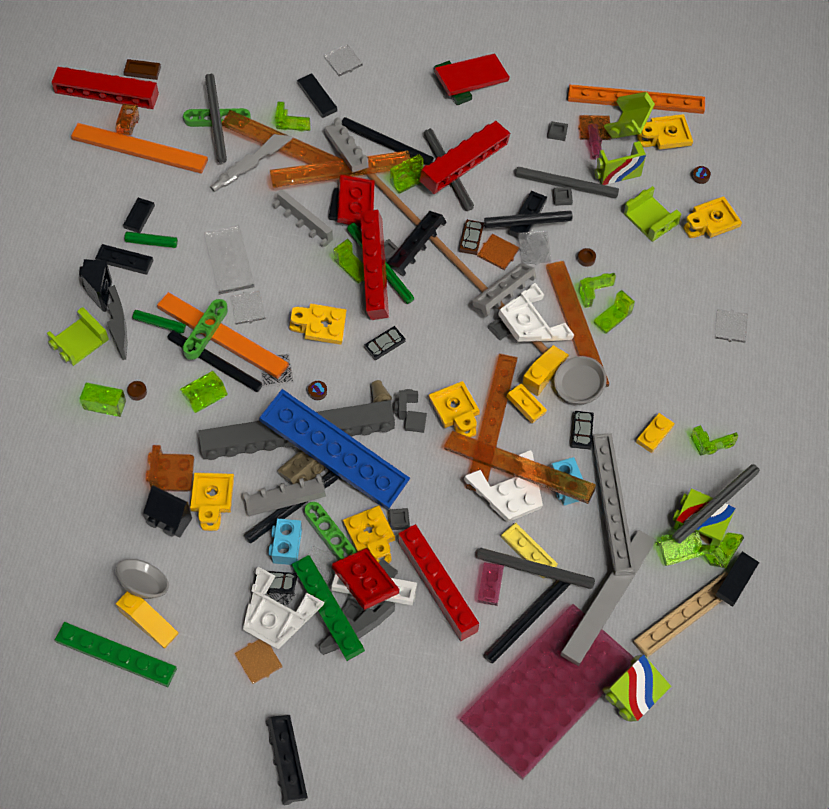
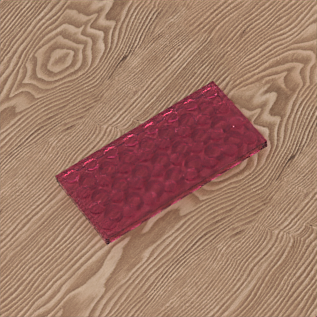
(544, 695)

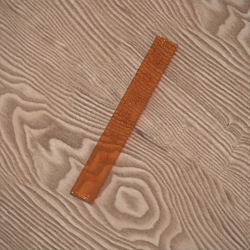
(262, 133)
(334, 169)
(572, 311)
(495, 408)
(520, 467)

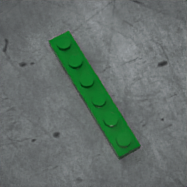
(330, 612)
(116, 654)

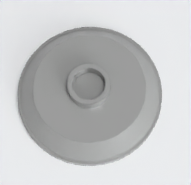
(580, 380)
(141, 578)

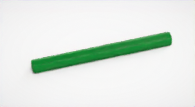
(393, 279)

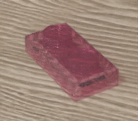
(490, 583)

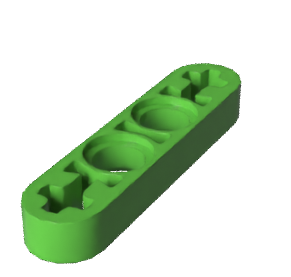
(195, 113)
(202, 327)
(327, 535)

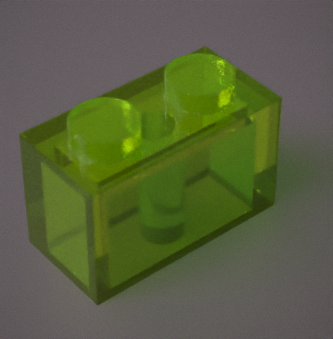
(103, 399)

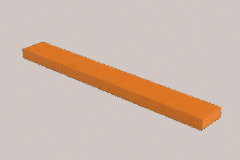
(662, 101)
(139, 148)
(225, 336)

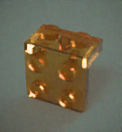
(170, 471)

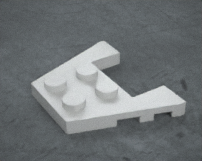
(527, 323)
(509, 498)
(272, 620)

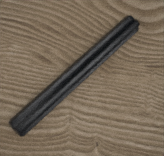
(527, 219)

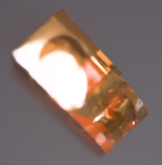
(126, 122)

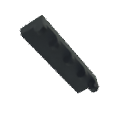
(416, 241)
(287, 759)

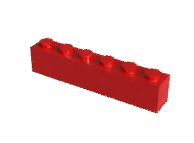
(105, 87)
(464, 157)
(374, 265)
(438, 582)

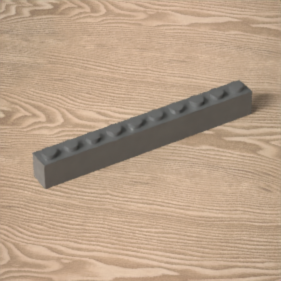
(257, 436)

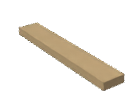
(680, 618)

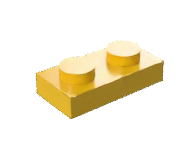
(526, 403)
(655, 433)

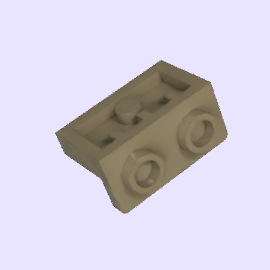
(300, 467)

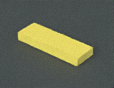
(526, 546)

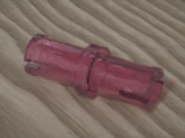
(594, 140)

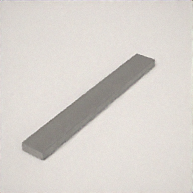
(613, 505)
(605, 603)

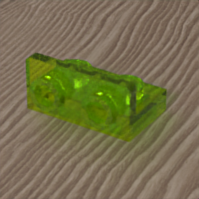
(406, 174)
(204, 391)
(675, 553)

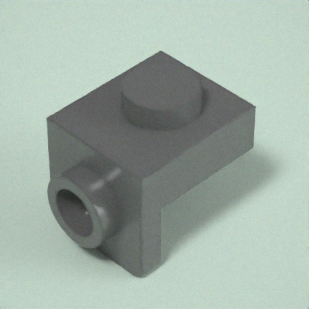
(405, 396)

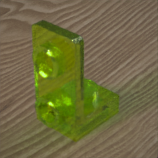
(287, 122)
(348, 261)
(589, 284)
(616, 313)
(708, 447)
(722, 554)

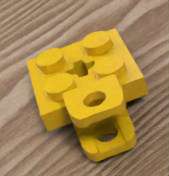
(659, 134)
(703, 219)
(311, 323)
(461, 416)
(212, 506)
(378, 540)

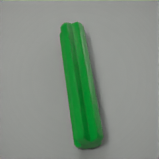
(150, 239)
(159, 321)

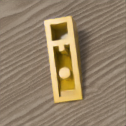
(543, 370)
(146, 619)

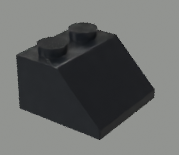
(96, 281)
(167, 512)

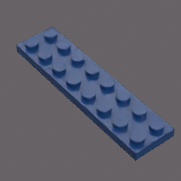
(334, 449)

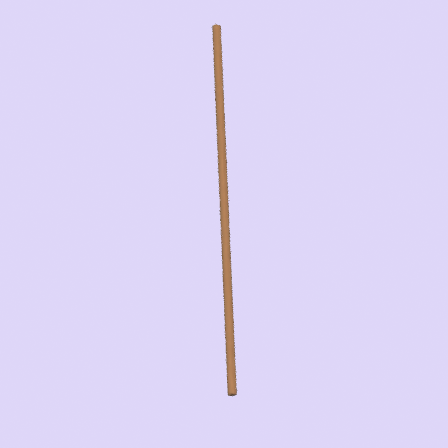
(459, 264)

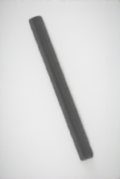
(216, 118)
(567, 182)
(457, 184)
(715, 504)
(536, 568)

